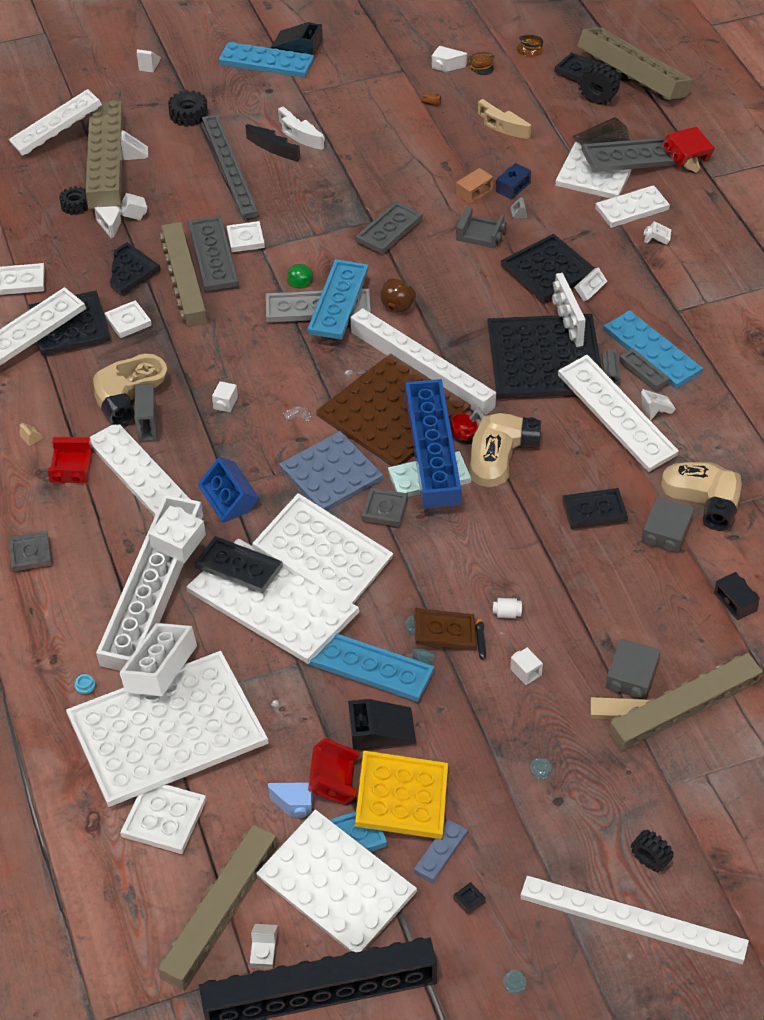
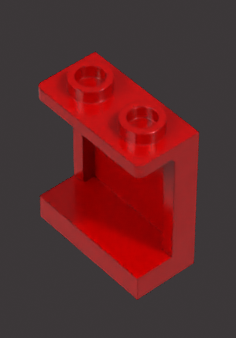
(687, 145)
(70, 460)
(333, 771)

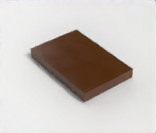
(444, 629)

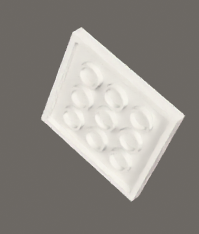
(578, 176)

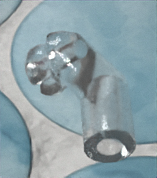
(298, 411)

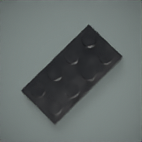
(574, 66)
(238, 564)

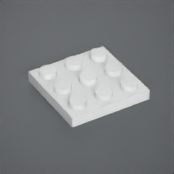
(164, 818)

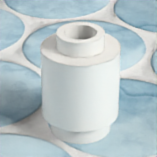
(507, 608)

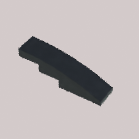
(272, 143)

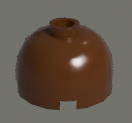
(397, 296)

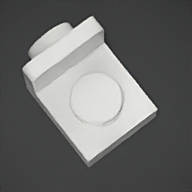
(657, 232)

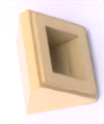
(29, 434)

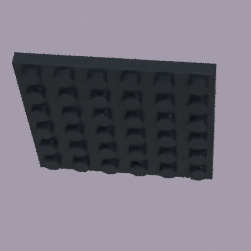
(532, 350)

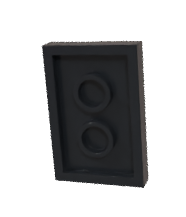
(594, 508)

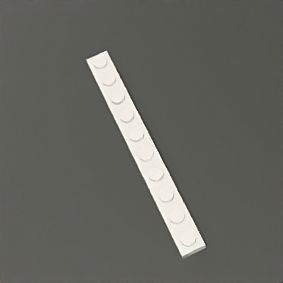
(635, 919)

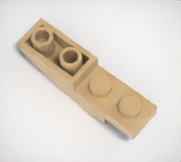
(503, 122)

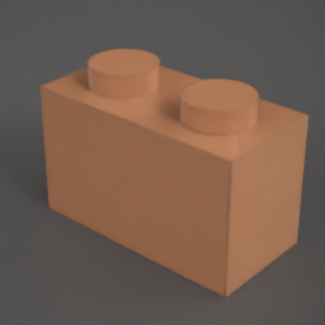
(474, 185)

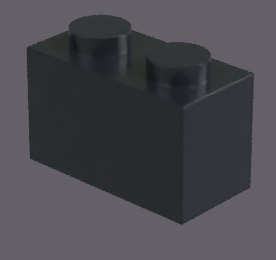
(736, 595)

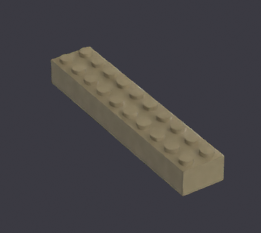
(105, 156)

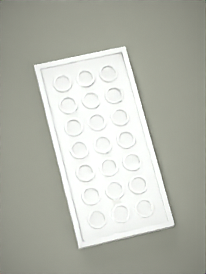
(288, 613)

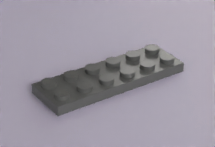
(627, 155)
(213, 253)

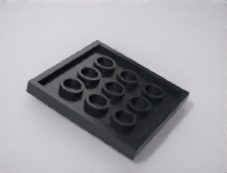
(540, 262)
(80, 331)

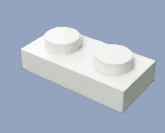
(590, 284)

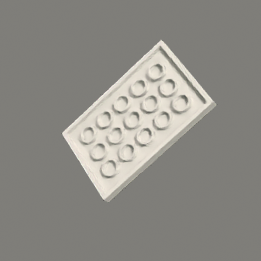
(323, 549)
(336, 883)

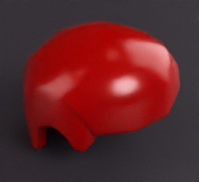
(463, 427)

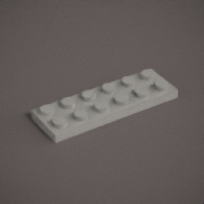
(301, 305)

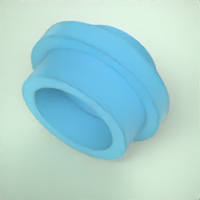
(84, 684)

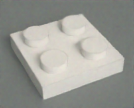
(245, 236)
(128, 319)

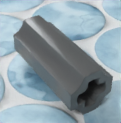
(611, 366)

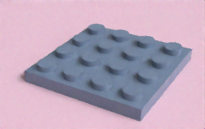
(331, 471)

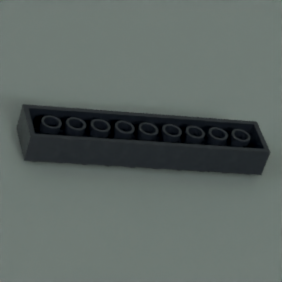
(321, 982)

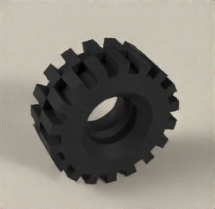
(605, 77)
(187, 108)

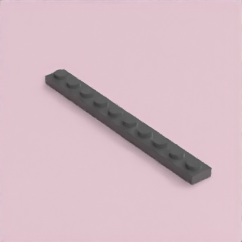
(230, 167)

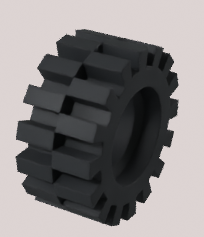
(73, 200)
(652, 850)

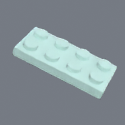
(405, 476)

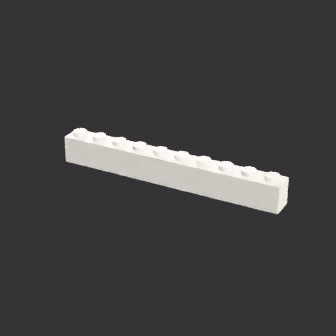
(392, 341)

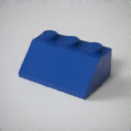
(228, 490)

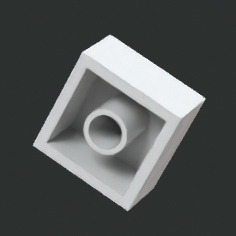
(177, 534)

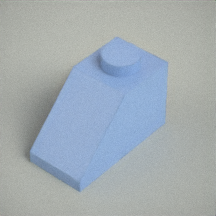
(292, 798)

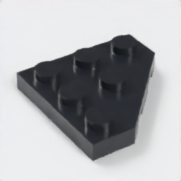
(130, 268)

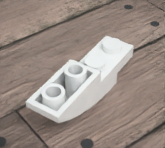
(300, 131)

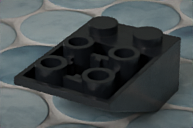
(300, 38)
(380, 724)

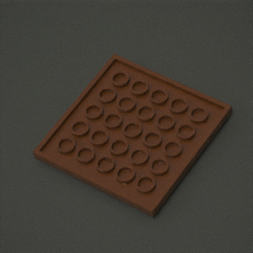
(376, 412)

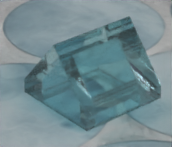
(424, 656)

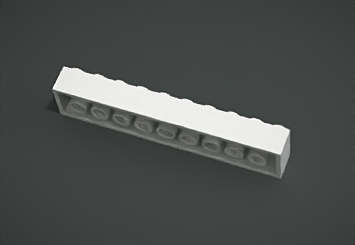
(144, 594)

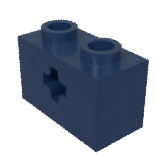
(513, 181)

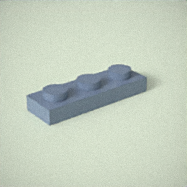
(440, 852)

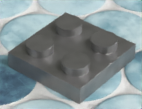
(384, 507)
(29, 551)

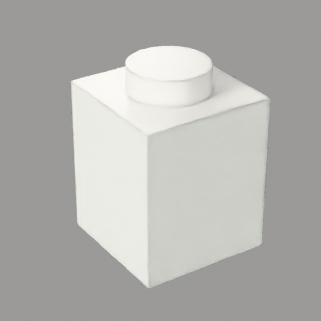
(133, 206)
(225, 396)
(526, 666)

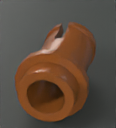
(432, 99)

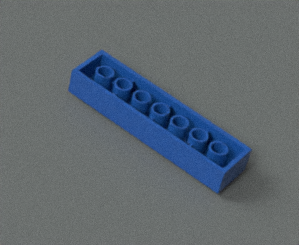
(432, 443)

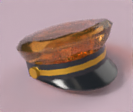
(530, 45)
(481, 62)

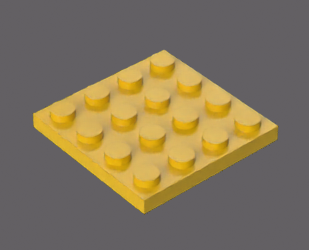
(401, 795)

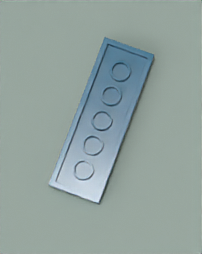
(266, 59)
(338, 299)
(636, 334)
(374, 667)

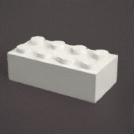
(158, 659)

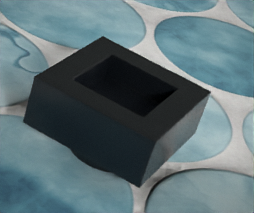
(469, 898)

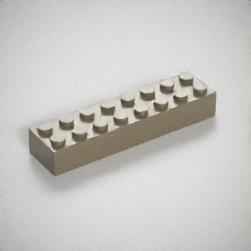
(635, 63)

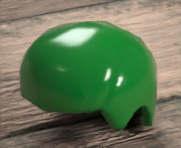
(299, 276)

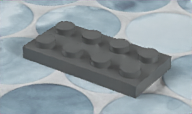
(389, 227)

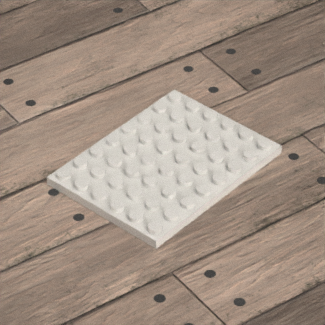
(155, 740)

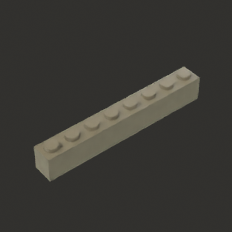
(183, 274)
(684, 701)
(217, 908)

